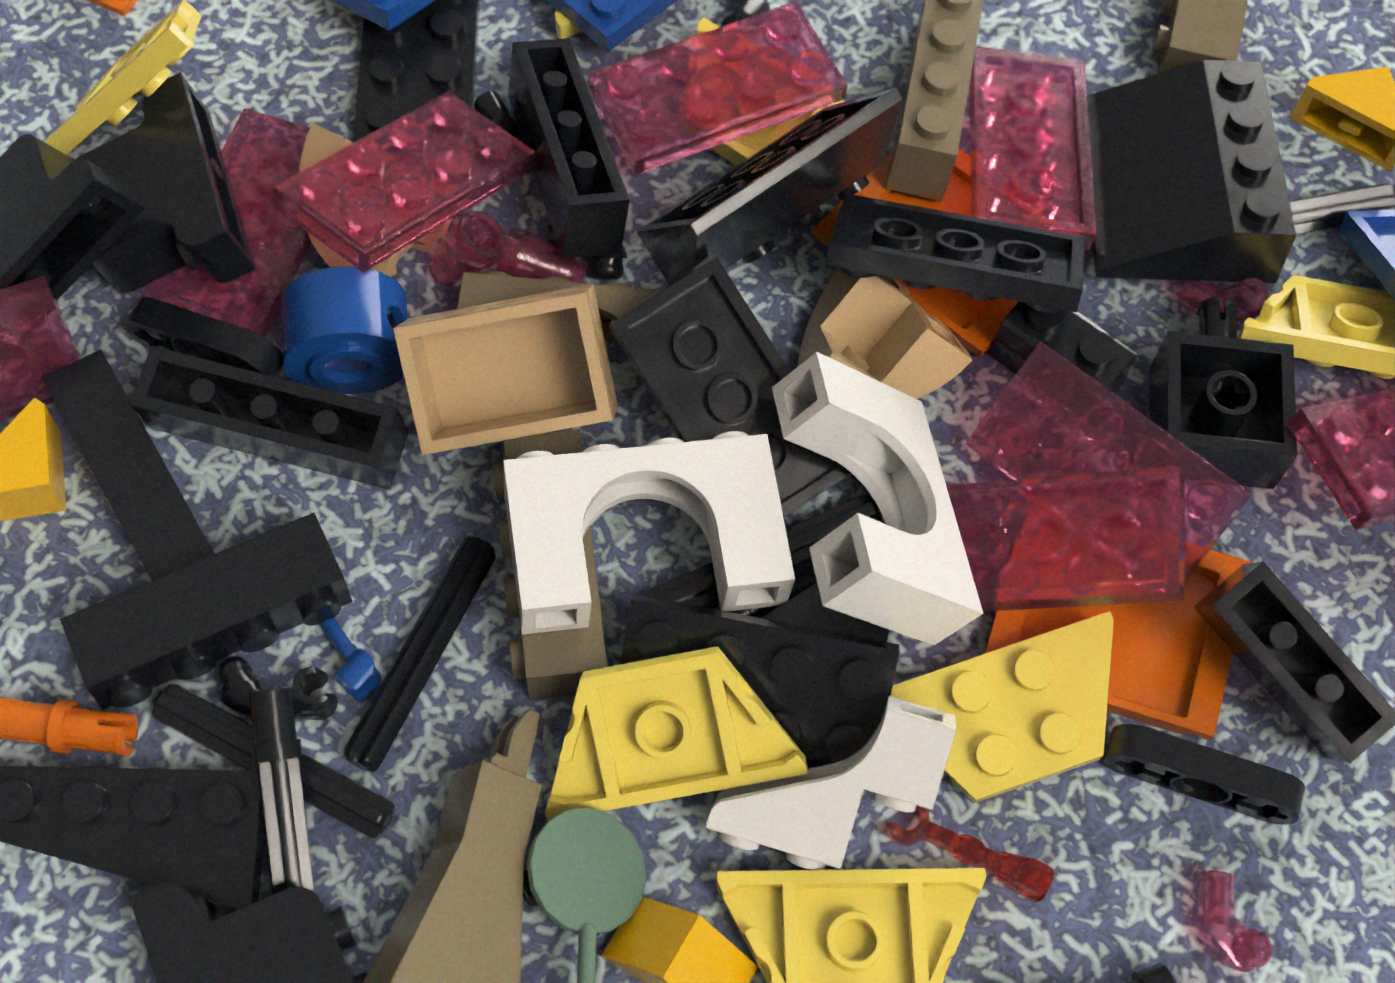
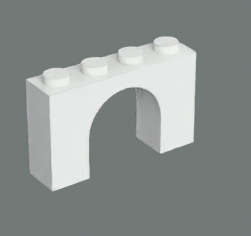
(718, 482)
(915, 565)

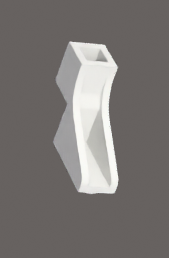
(816, 811)

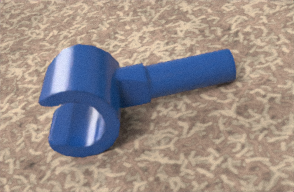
(358, 673)

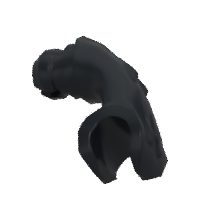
(239, 681)

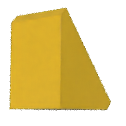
(1353, 112)
(31, 465)
(675, 947)

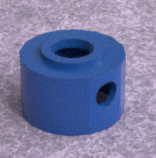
(340, 330)

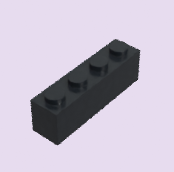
(570, 146)
(270, 417)
(206, 613)

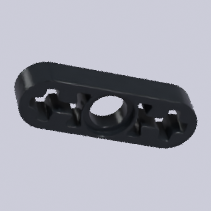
(201, 336)
(1205, 774)

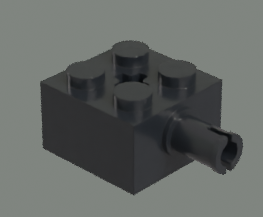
(1227, 396)

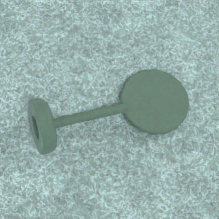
(586, 877)

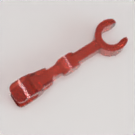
(1019, 873)

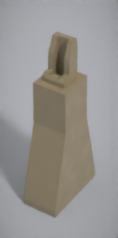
(469, 897)

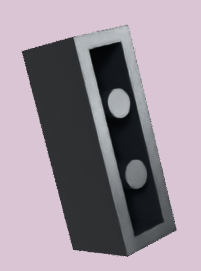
(1297, 662)

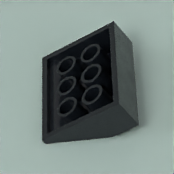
(1189, 177)
(775, 188)

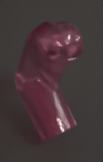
(1248, 294)
(1227, 936)

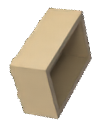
(507, 369)

